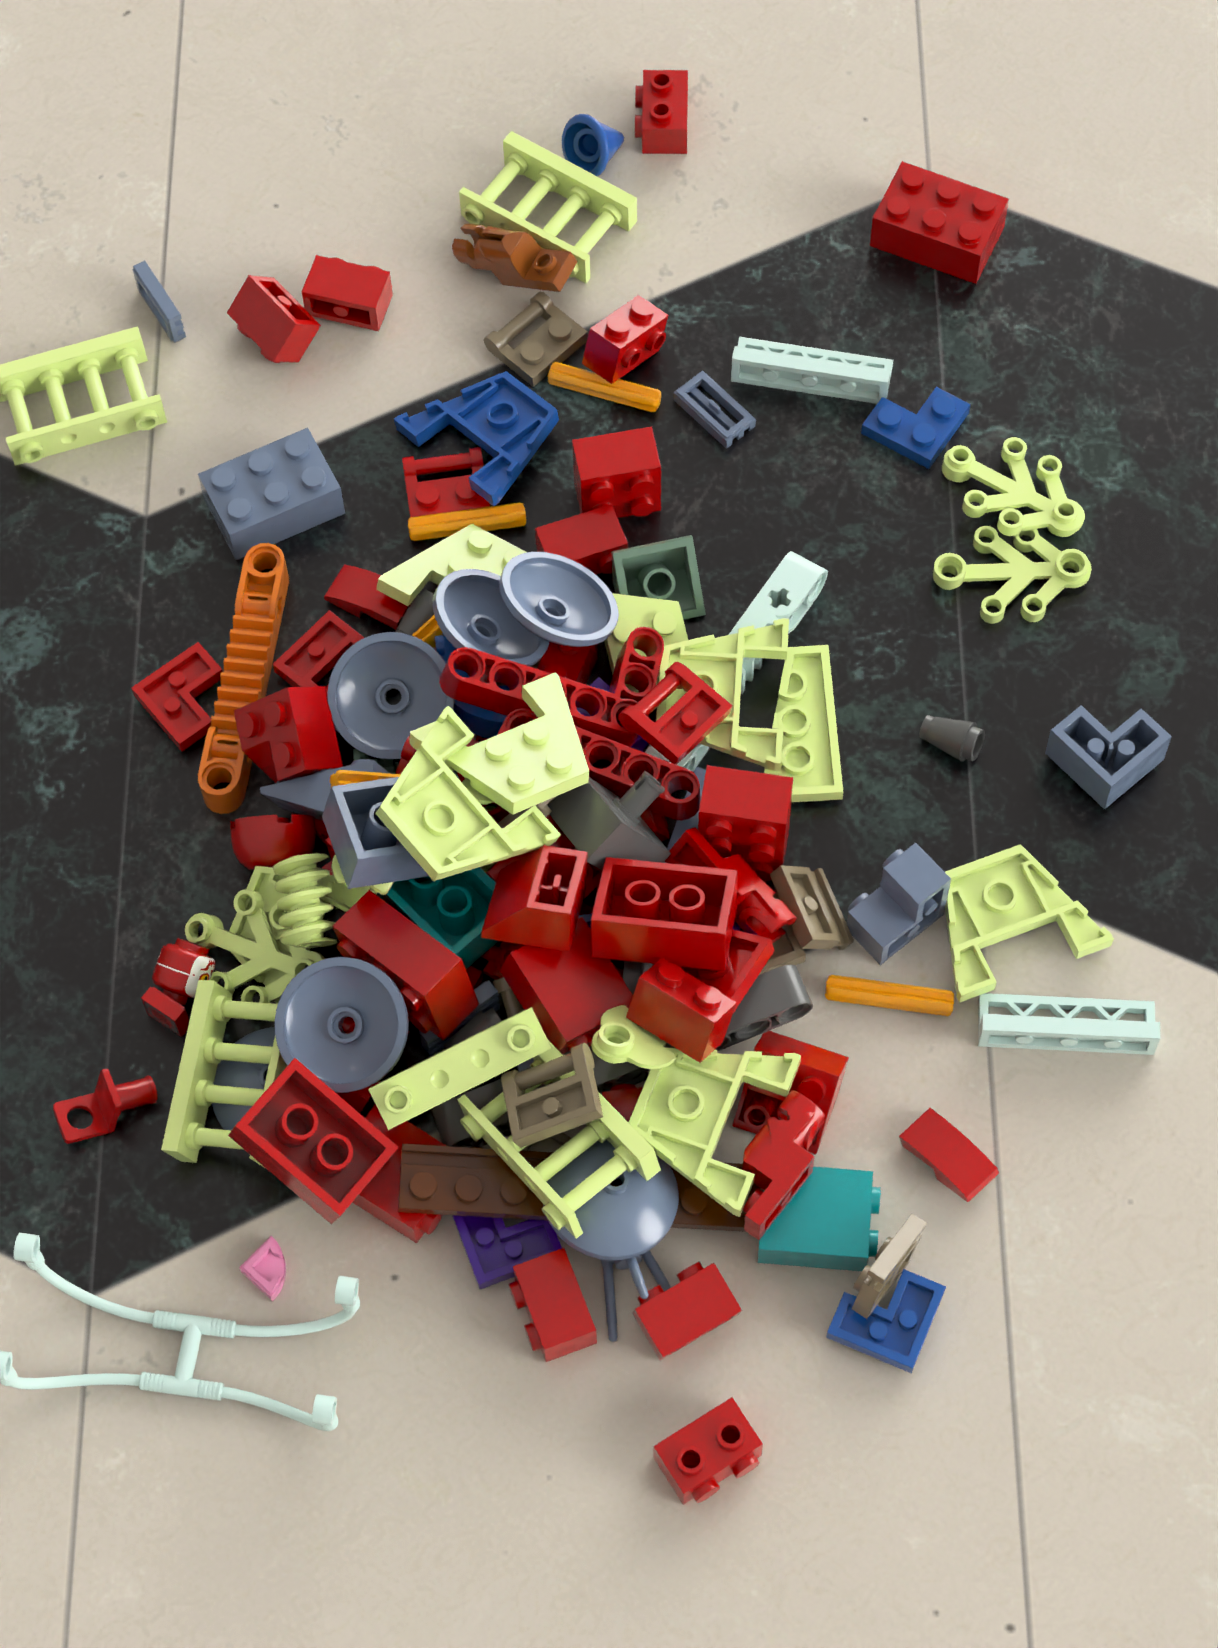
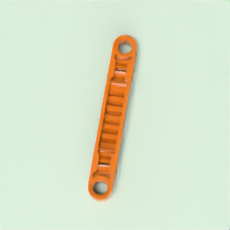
(245, 674)

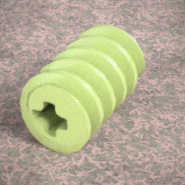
(303, 901)

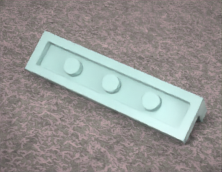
(811, 370)
(1065, 1030)

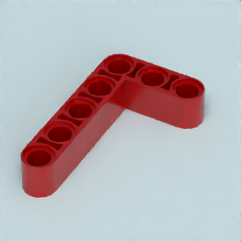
(600, 704)
(625, 766)

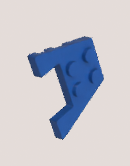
(499, 418)

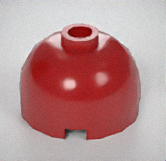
(271, 838)

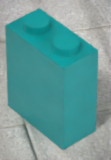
(826, 1223)

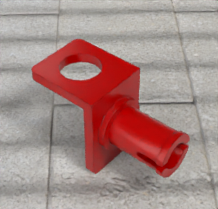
(104, 1106)

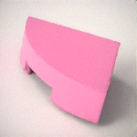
(266, 1268)

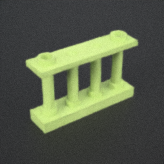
(551, 175)
(70, 364)
(198, 1067)
(459, 1068)
(630, 1152)

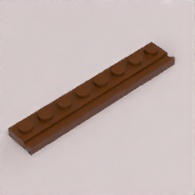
(483, 1185)

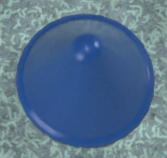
(590, 143)

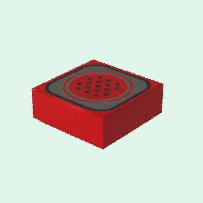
(166, 1011)

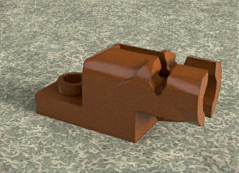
(514, 258)

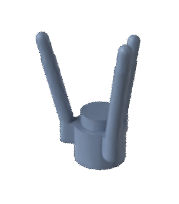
(632, 1265)

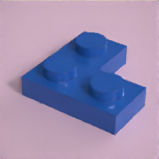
(920, 434)
(895, 1332)

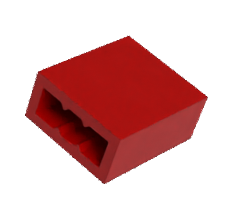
(566, 988)
(382, 1192)

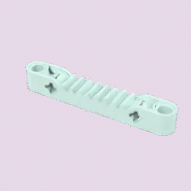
(785, 595)

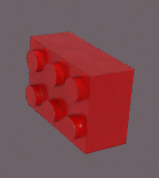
(938, 222)
(747, 816)
(665, 913)
(422, 968)
(313, 1141)

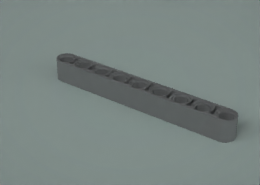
(769, 1003)

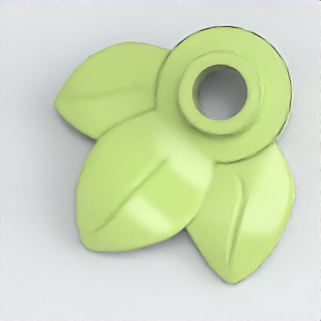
(624, 1041)

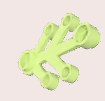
(1016, 492)
(1017, 570)
(263, 952)

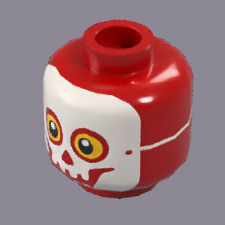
(180, 969)

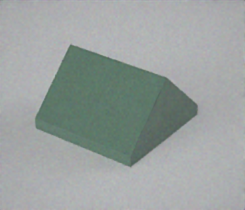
(661, 572)

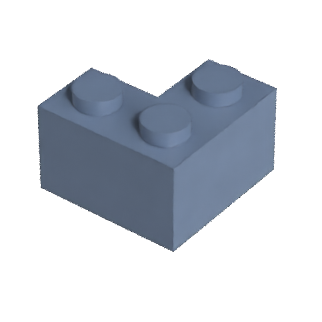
(1106, 761)
(904, 905)

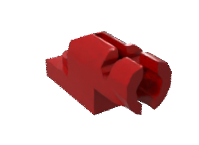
(756, 908)
(780, 1160)

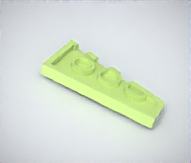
(809, 726)

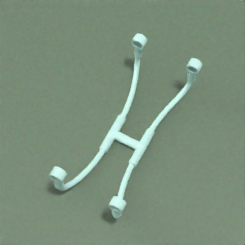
(193, 1326)

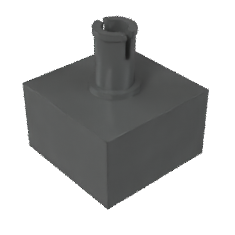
(609, 824)

